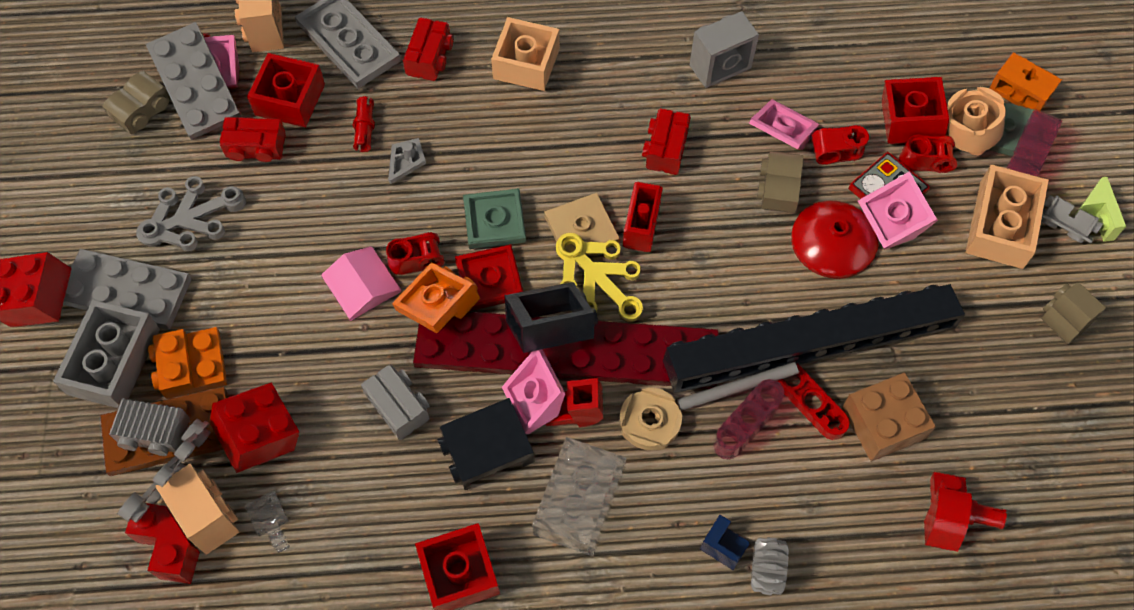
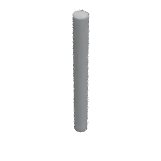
(737, 386)

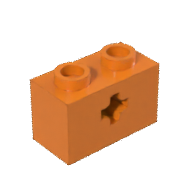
(1024, 83)

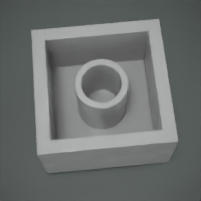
(723, 49)

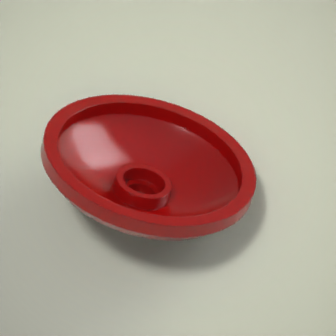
(828, 250)

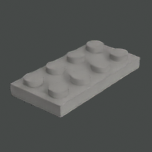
(348, 40)
(193, 80)
(126, 285)

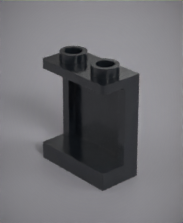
(485, 443)

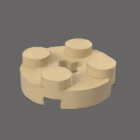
(652, 436)

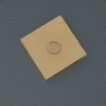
(583, 217)

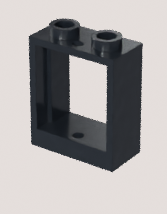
(553, 330)

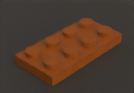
(195, 406)

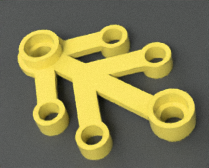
(596, 272)

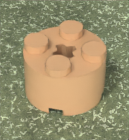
(976, 119)

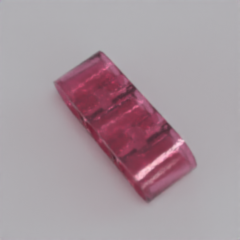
(1034, 143)
(755, 407)

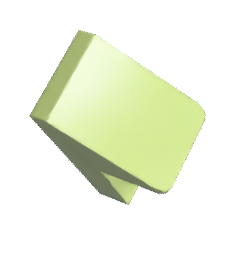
(1103, 204)

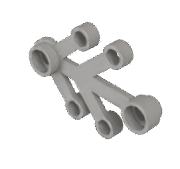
(187, 217)
(135, 505)

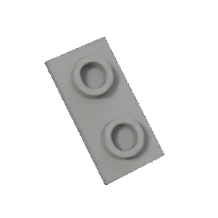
(1078, 226)

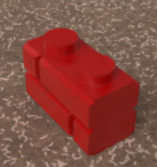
(428, 49)
(252, 138)
(667, 141)
(642, 216)

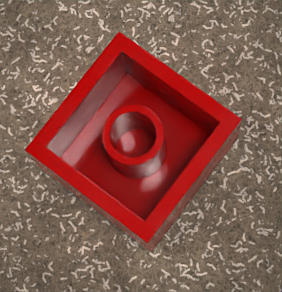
(286, 90)
(914, 108)
(32, 289)
(253, 427)
(457, 568)

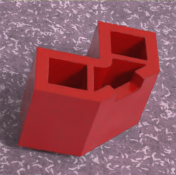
(173, 553)

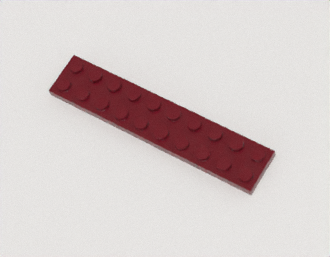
(615, 354)

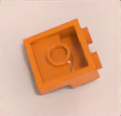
(437, 297)
(187, 362)

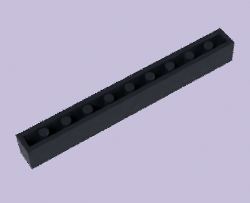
(811, 337)

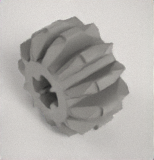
(769, 566)

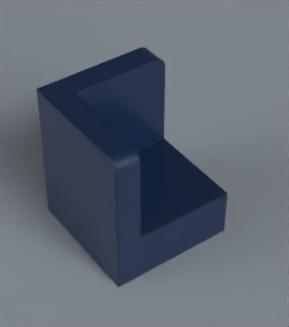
(724, 544)

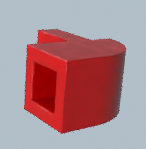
(581, 404)
(948, 513)

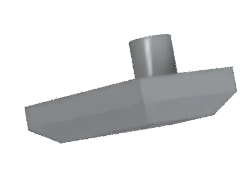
(405, 159)

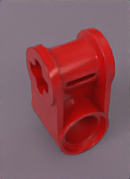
(836, 144)
(928, 152)
(416, 253)

